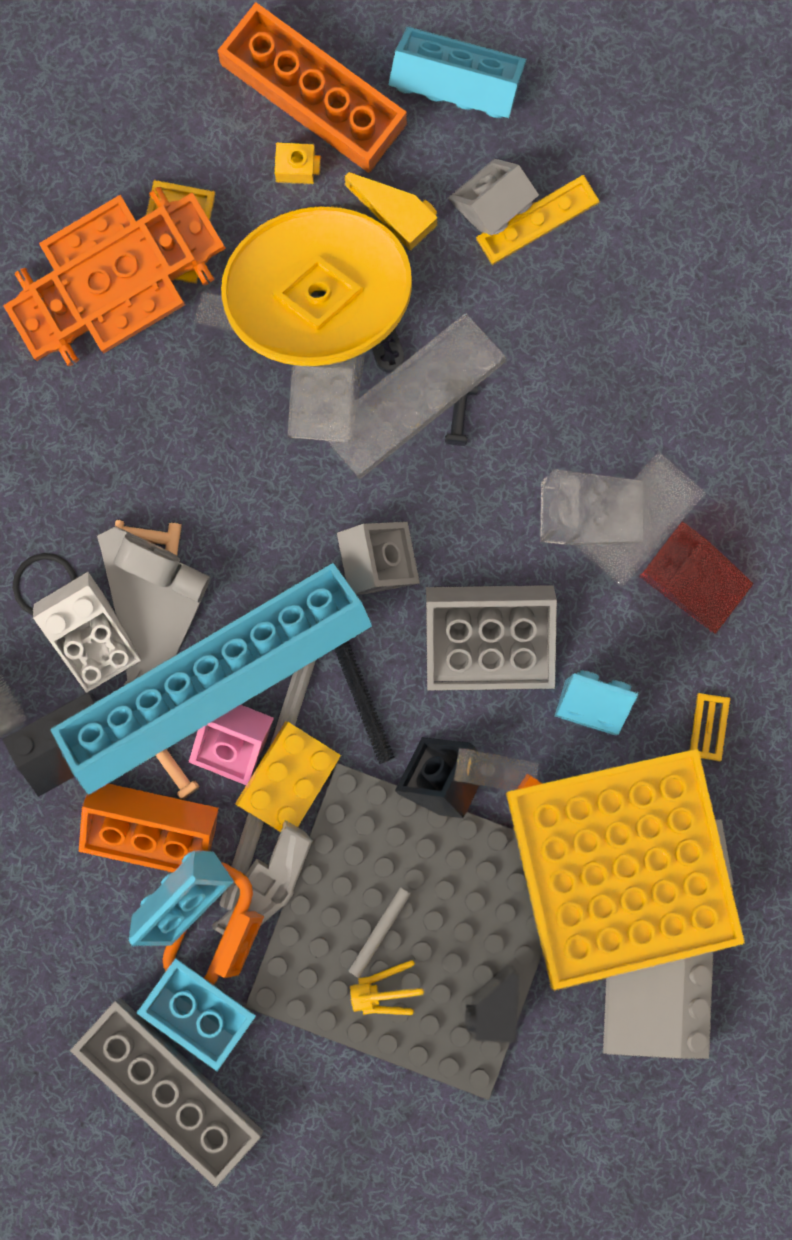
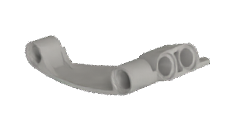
(150, 596)

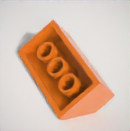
(144, 827)

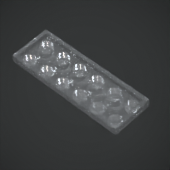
(418, 393)

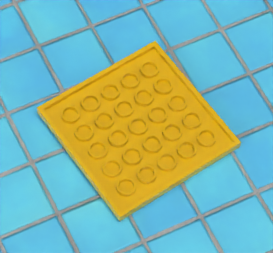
(624, 869)

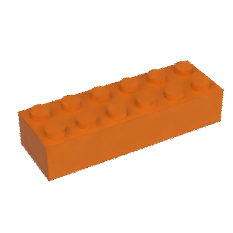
(312, 87)

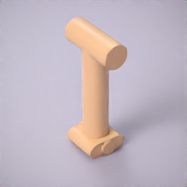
(169, 538)
(178, 776)

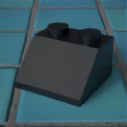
(432, 775)

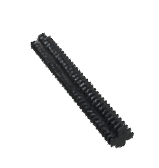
(363, 704)

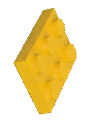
(288, 778)

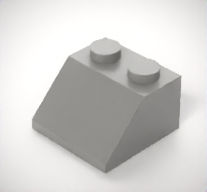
(494, 196)
(378, 557)

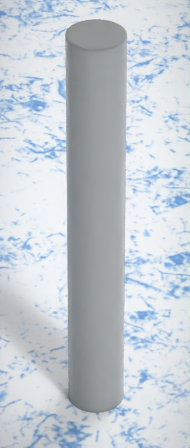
(379, 932)

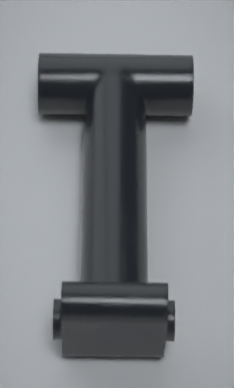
(456, 436)

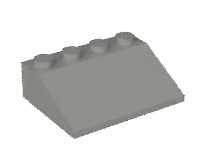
(491, 637)
(660, 1010)

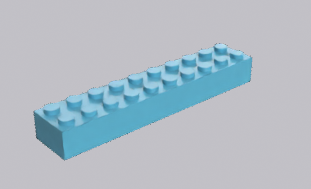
(210, 678)

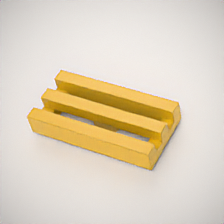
(709, 724)

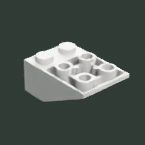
(85, 632)

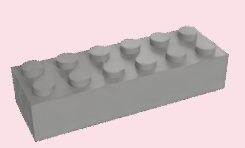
(167, 1091)

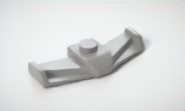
(275, 882)

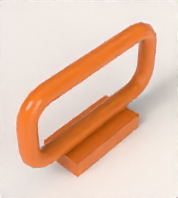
(236, 938)

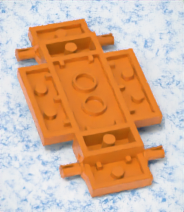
(113, 275)

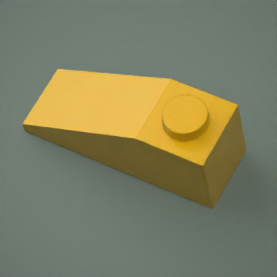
(398, 210)

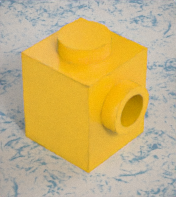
(296, 163)

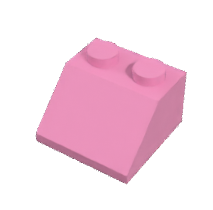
(232, 743)

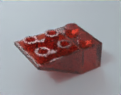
(697, 577)

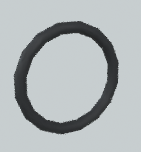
(29, 561)

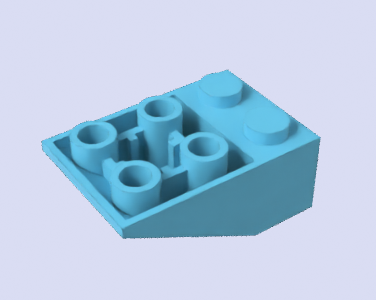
(595, 703)

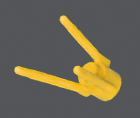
(366, 996)

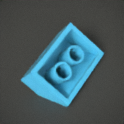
(179, 900)
(196, 1014)

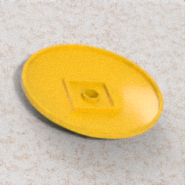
(309, 251)

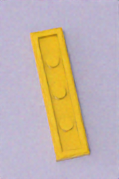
(539, 219)

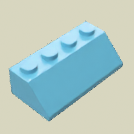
(456, 72)

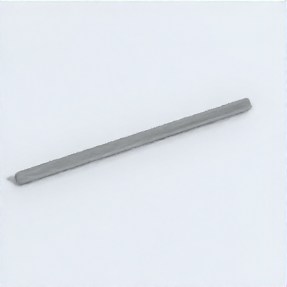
(253, 825)

